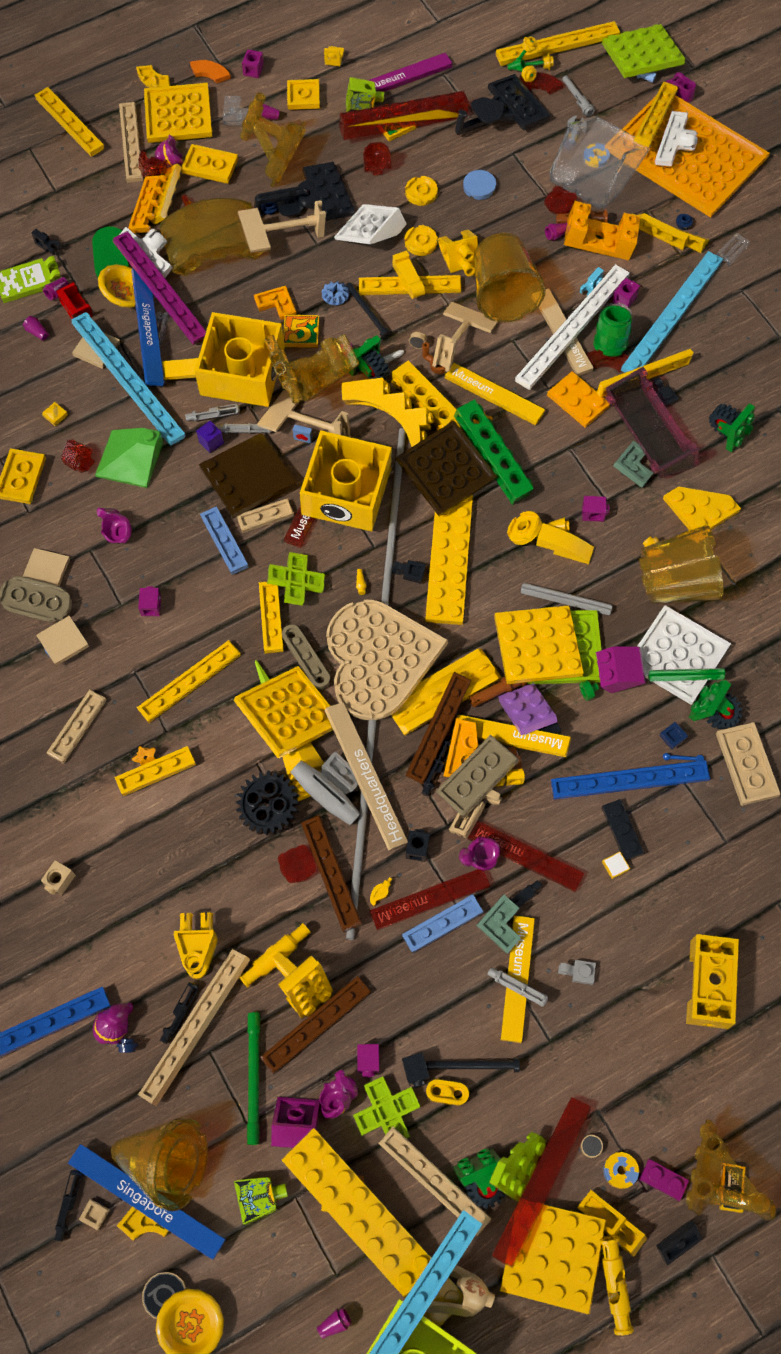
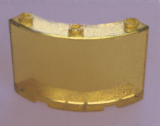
(205, 232)

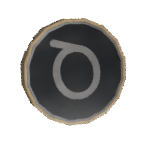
(159, 1289)

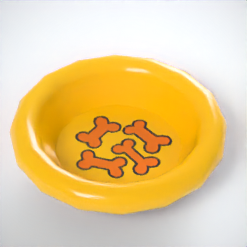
(117, 285)
(189, 1323)

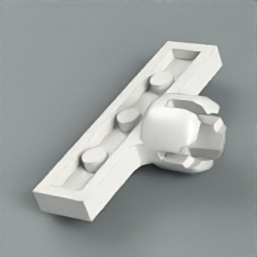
(675, 138)
(151, 245)

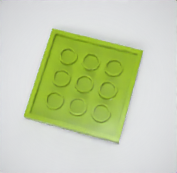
(588, 641)

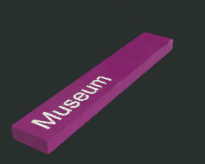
(412, 72)

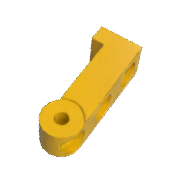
(408, 274)

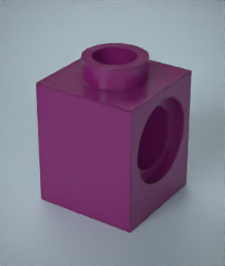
(252, 63)
(626, 292)
(594, 508)
(149, 601)
(368, 1059)

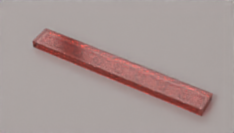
(541, 1182)

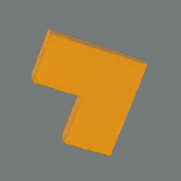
(276, 298)

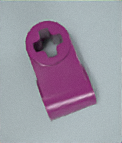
(686, 87)

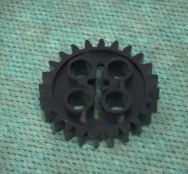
(260, 787)

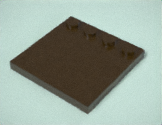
(446, 468)
(247, 475)

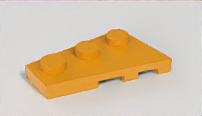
(462, 745)

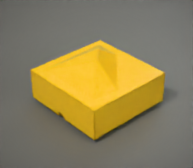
(54, 414)

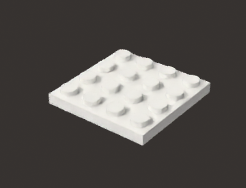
(680, 644)

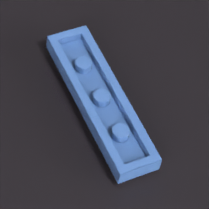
(224, 540)
(442, 923)

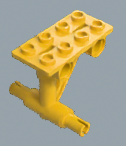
(303, 985)

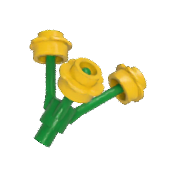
(519, 64)

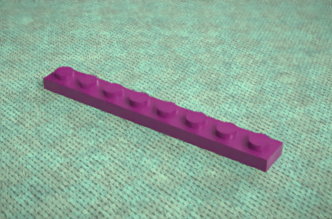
(160, 287)

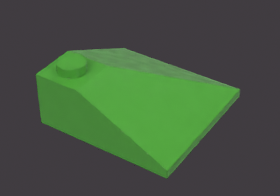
(130, 456)

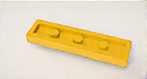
(169, 189)
(270, 618)
(155, 771)

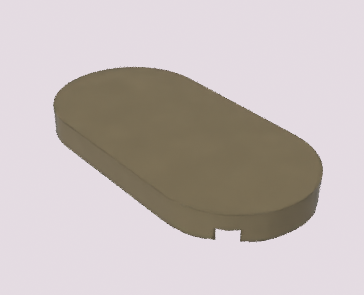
(35, 599)

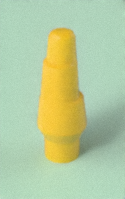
(360, 583)

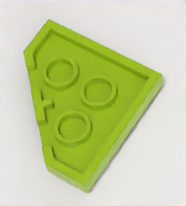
(515, 1171)

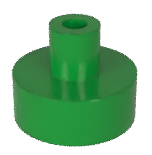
(587, 689)

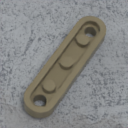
(306, 656)

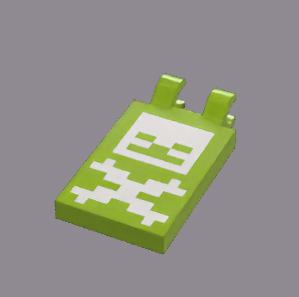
(27, 278)

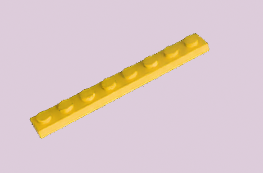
(559, 43)

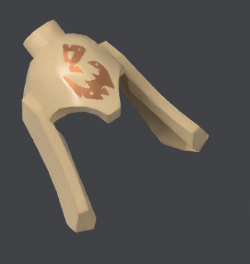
(475, 1295)

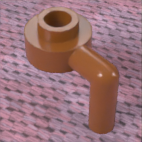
(425, 354)

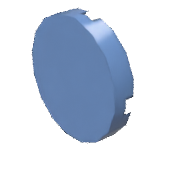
(479, 184)

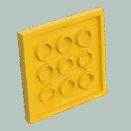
(177, 112)
(538, 644)
(286, 711)
(558, 1260)

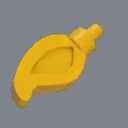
(380, 891)

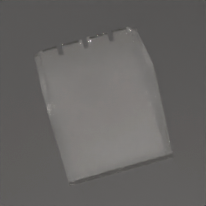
(596, 160)

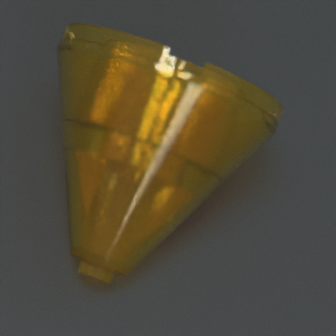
(165, 1161)

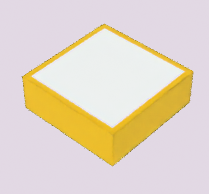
(616, 865)

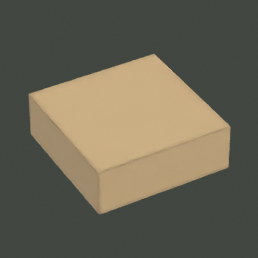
(94, 1214)

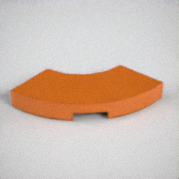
(210, 69)

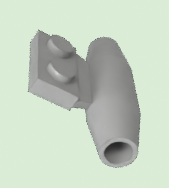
(330, 786)

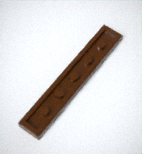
(438, 728)
(331, 874)
(315, 1025)

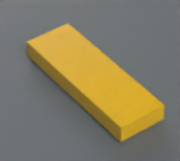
(179, 369)

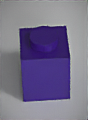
(210, 437)

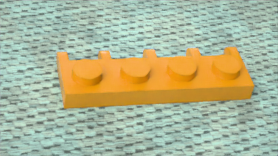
(146, 203)

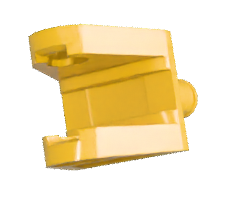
(460, 253)
(196, 945)

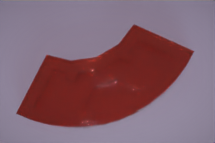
(544, 82)
(599, 360)

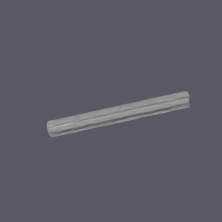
(566, 598)

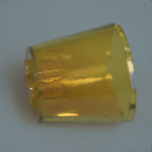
(506, 279)
(682, 568)

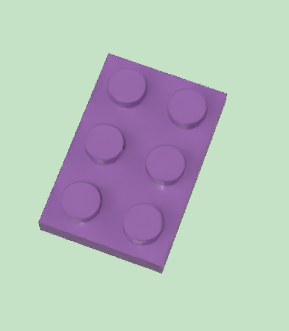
(527, 709)

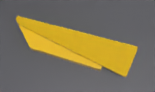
(671, 235)

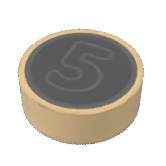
(417, 339)
(591, 1146)

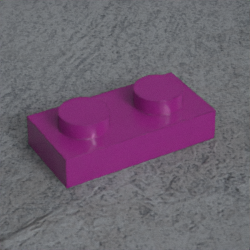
(663, 1180)

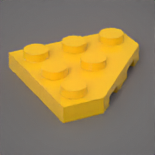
(701, 507)

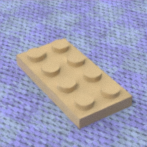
(748, 764)

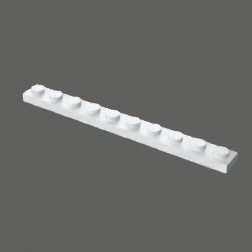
(571, 327)

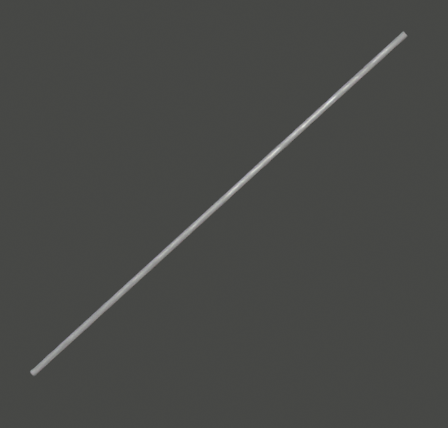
(372, 723)

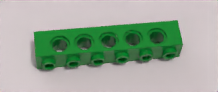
(473, 431)

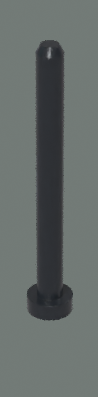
(385, 332)
(474, 1064)

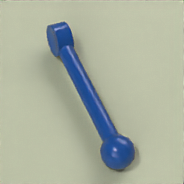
(666, 756)

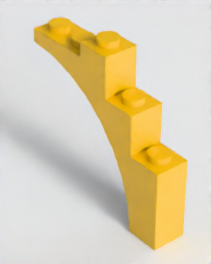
(377, 394)

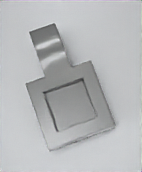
(581, 971)

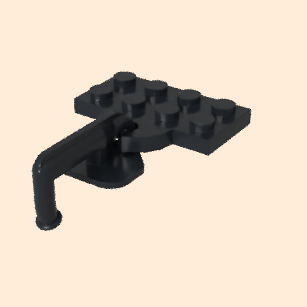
(509, 102)
(321, 184)

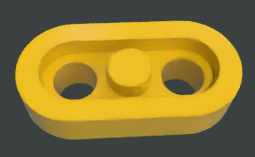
(447, 1092)

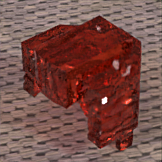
(376, 158)
(151, 166)
(77, 456)

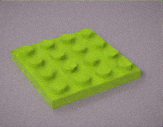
(643, 51)

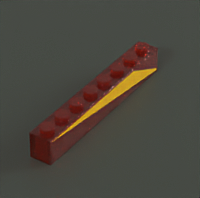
(402, 115)

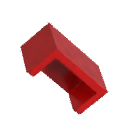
(72, 301)

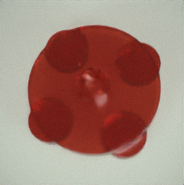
(560, 200)
(297, 864)

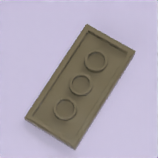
(477, 776)

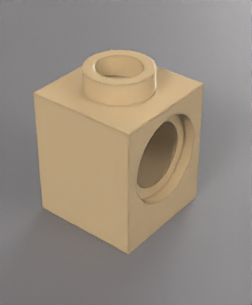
(55, 870)

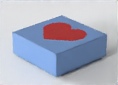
(302, 433)

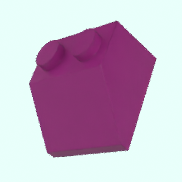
(620, 668)
(293, 1120)

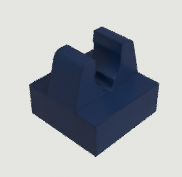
(673, 735)

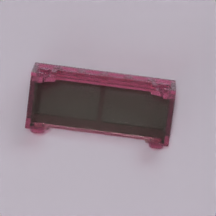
(652, 425)

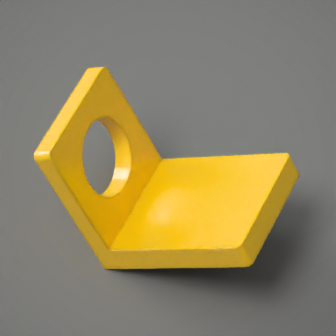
(333, 55)

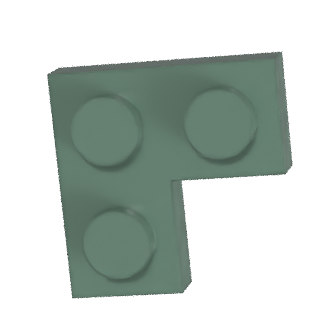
(630, 465)
(495, 925)

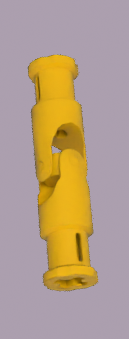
(616, 1282)

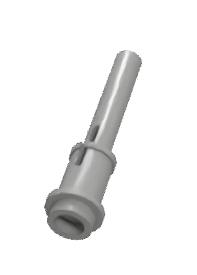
(587, 108)

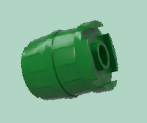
(613, 331)

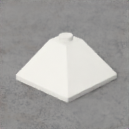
(372, 224)

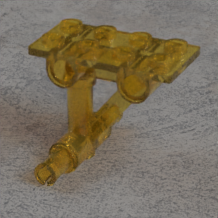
(288, 138)
(311, 375)
(709, 1173)

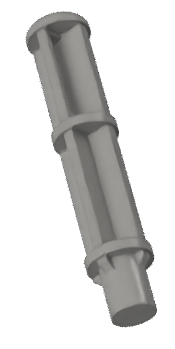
(213, 413)
(242, 428)
(518, 986)

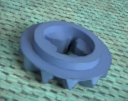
(339, 298)

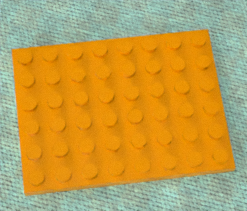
(709, 172)

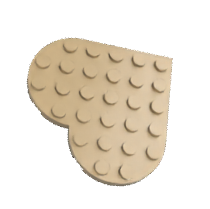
(379, 657)

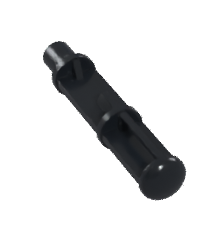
(436, 768)
(525, 894)
(179, 1013)
(67, 1204)

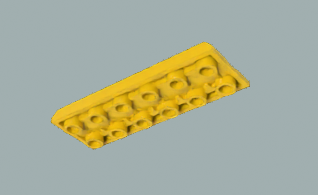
(426, 696)

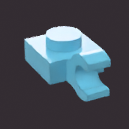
(593, 281)

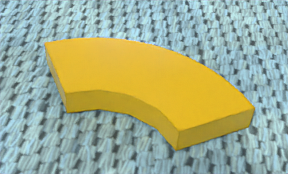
(151, 78)

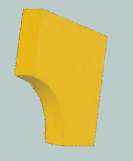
(137, 1223)

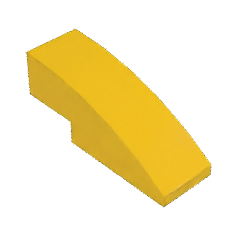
(564, 544)
(629, 1236)

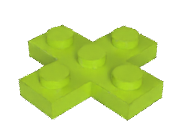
(295, 578)
(386, 1109)

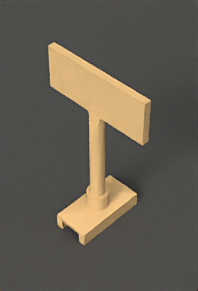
(256, 231)
(445, 345)
(283, 409)

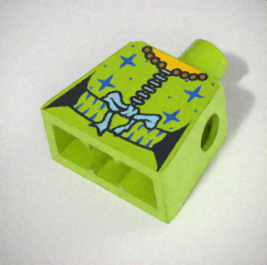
(361, 94)
(258, 1198)

